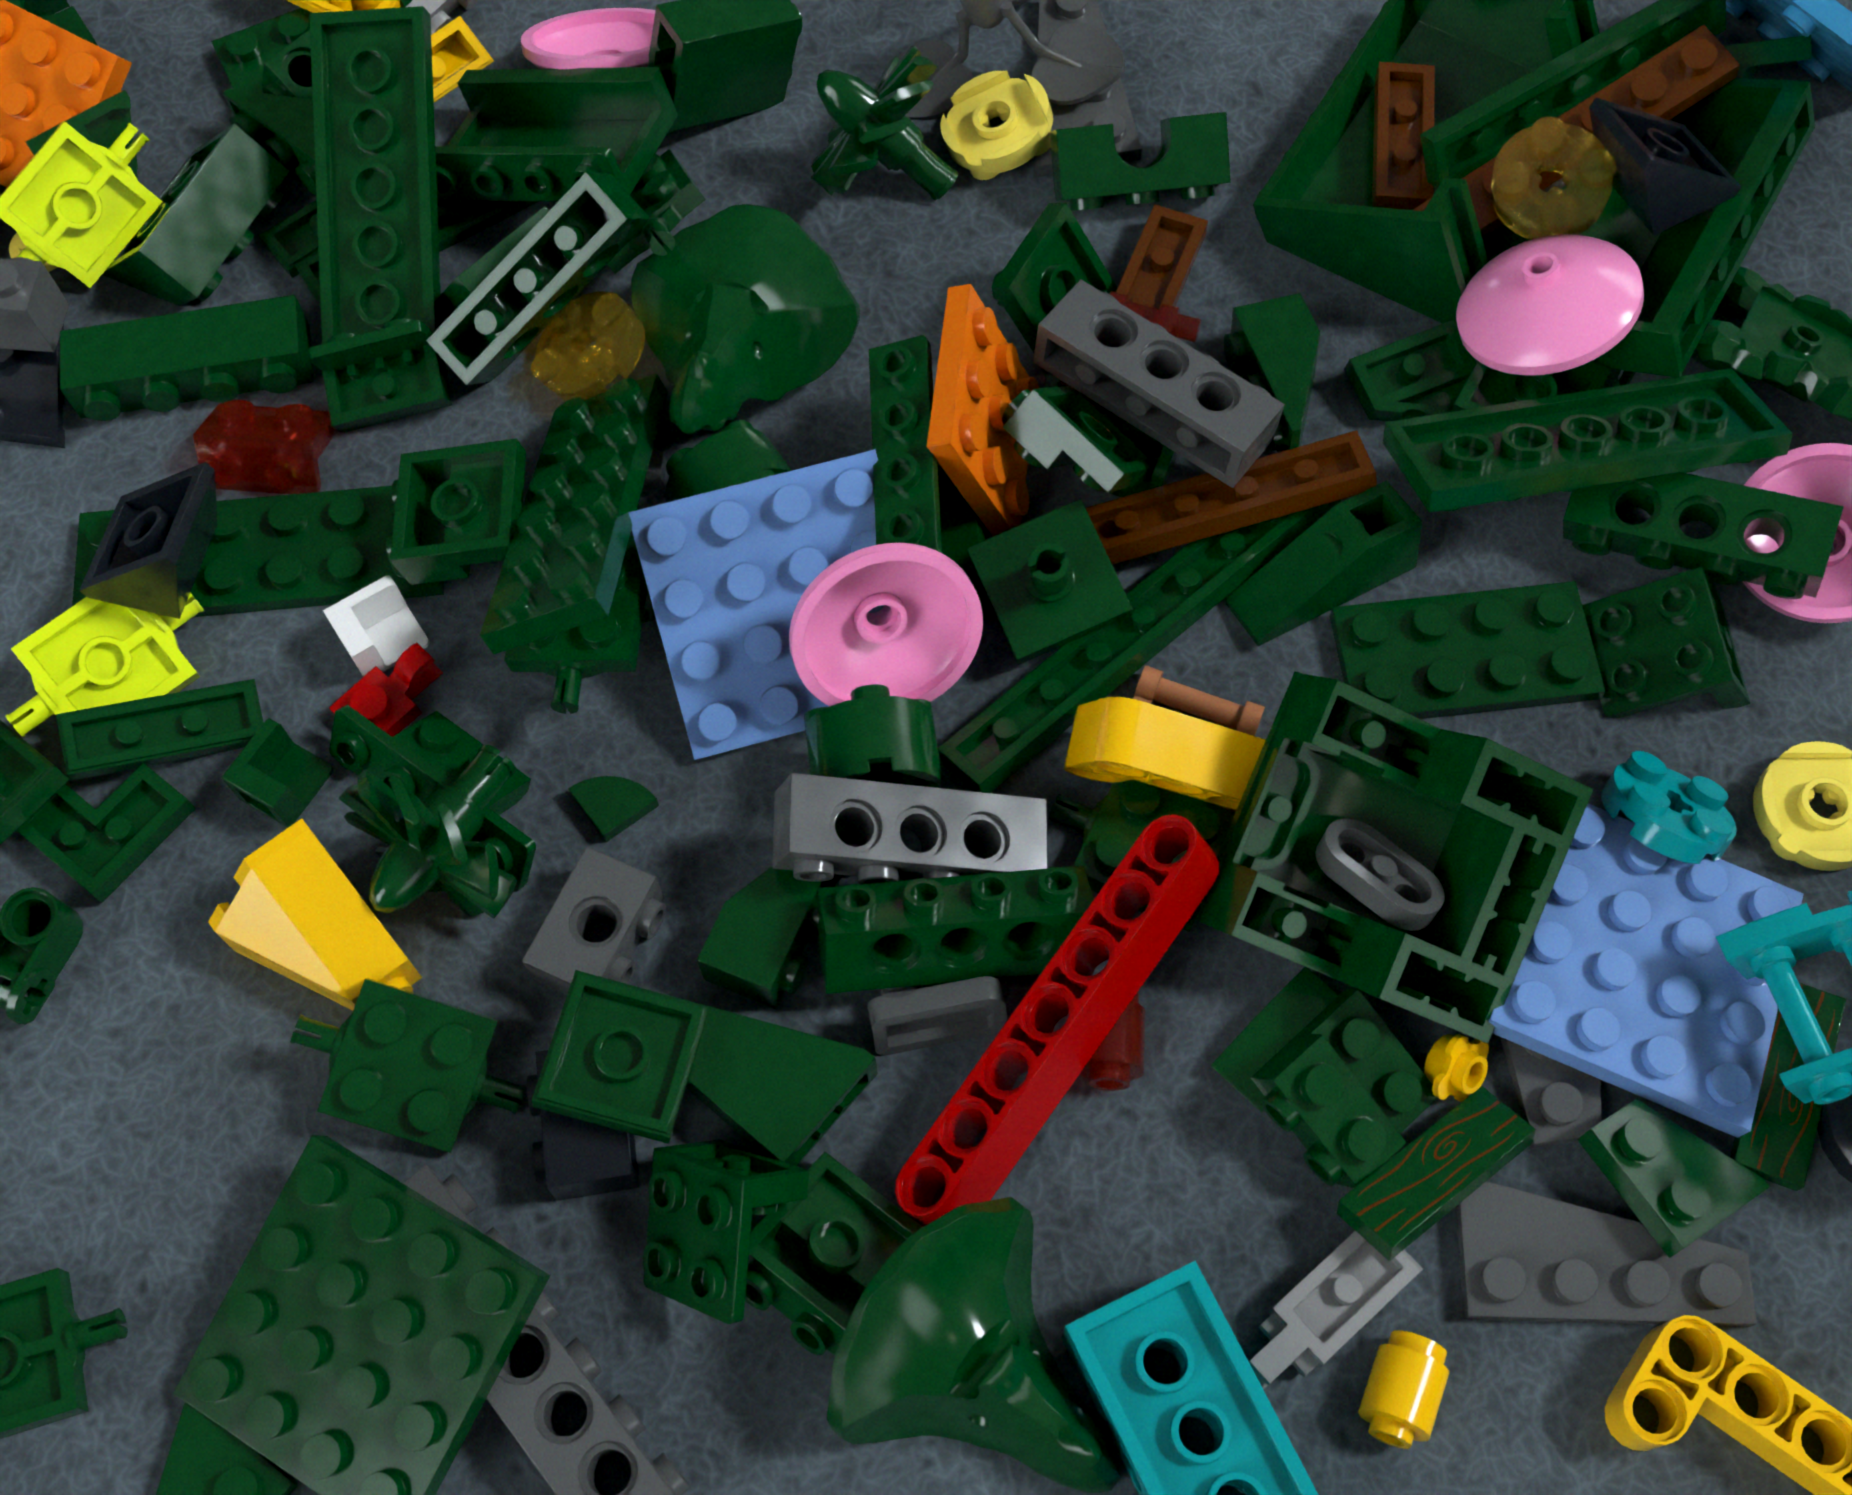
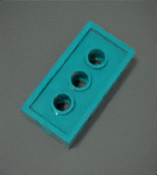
(1213, 1385)

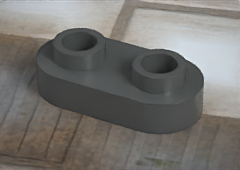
(1379, 874)

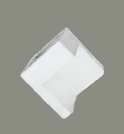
(376, 625)

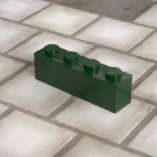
(185, 358)

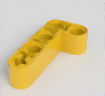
(1163, 748)
(1709, 1391)

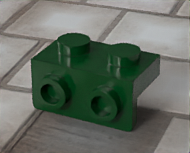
(381, 375)

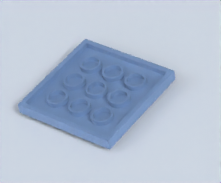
(726, 588)
(1636, 983)

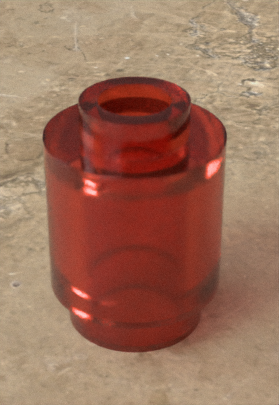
(1120, 1053)

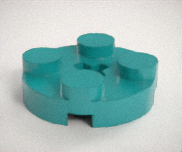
(1670, 810)

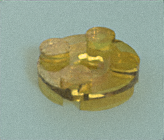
(1558, 148)
(563, 354)

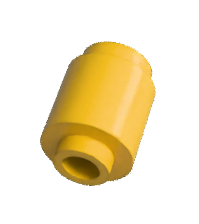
(1404, 1389)

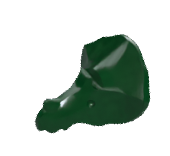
(741, 313)
(957, 1353)

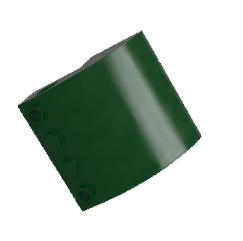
(1449, 799)

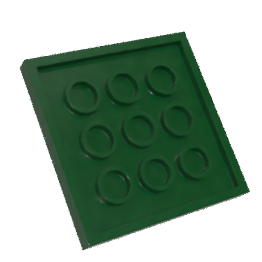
(360, 1331)

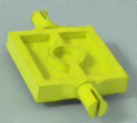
(78, 202)
(101, 658)

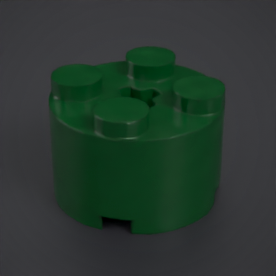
(721, 461)
(874, 739)

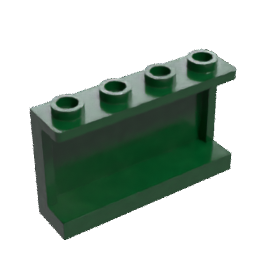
(546, 127)
(911, 489)

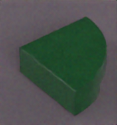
(612, 803)

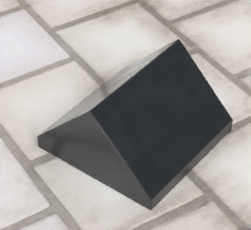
(1659, 166)
(156, 544)

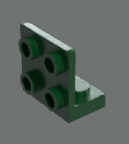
(1665, 645)
(703, 1218)

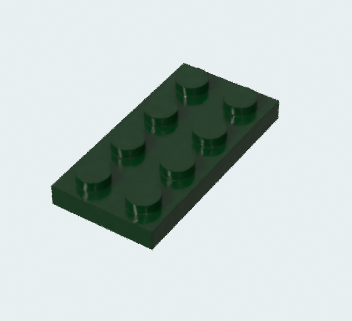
(1470, 650)

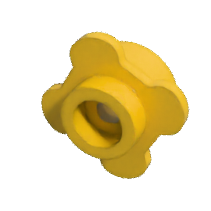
(1456, 1066)

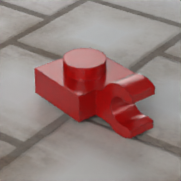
(389, 699)

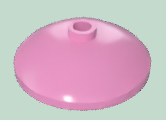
(591, 39)
(1550, 304)
(1822, 475)
(911, 645)

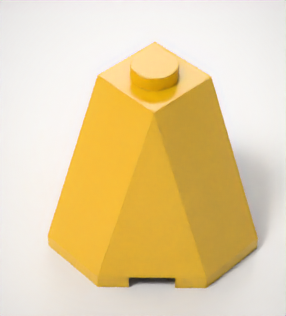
(309, 921)

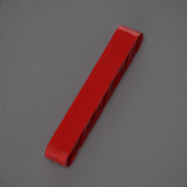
(1061, 990)

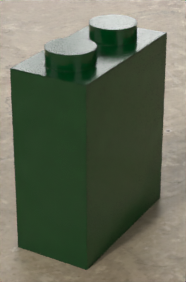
(724, 56)

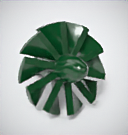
(875, 127)
(432, 839)

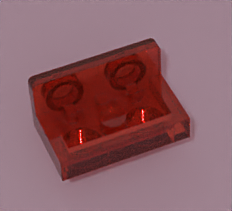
(264, 446)

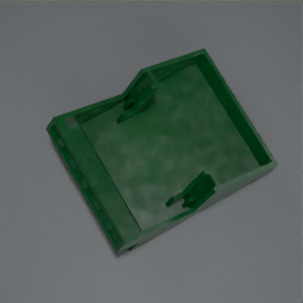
(1424, 259)

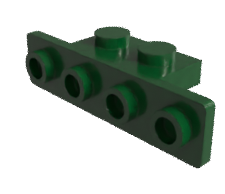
(433, 756)

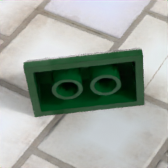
(202, 219)

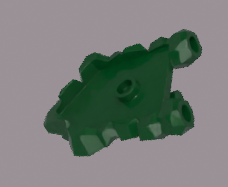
(1784, 342)

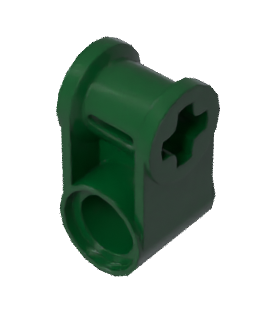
(31, 960)

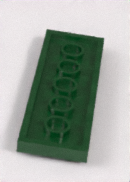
(375, 169)
(1584, 439)
(576, 515)
(283, 551)

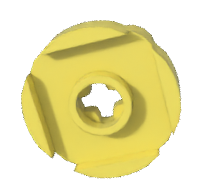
(1005, 147)
(1785, 812)

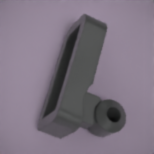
(936, 1014)

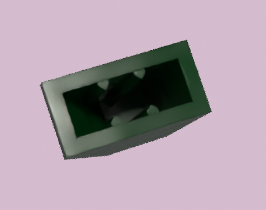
(776, 1082)

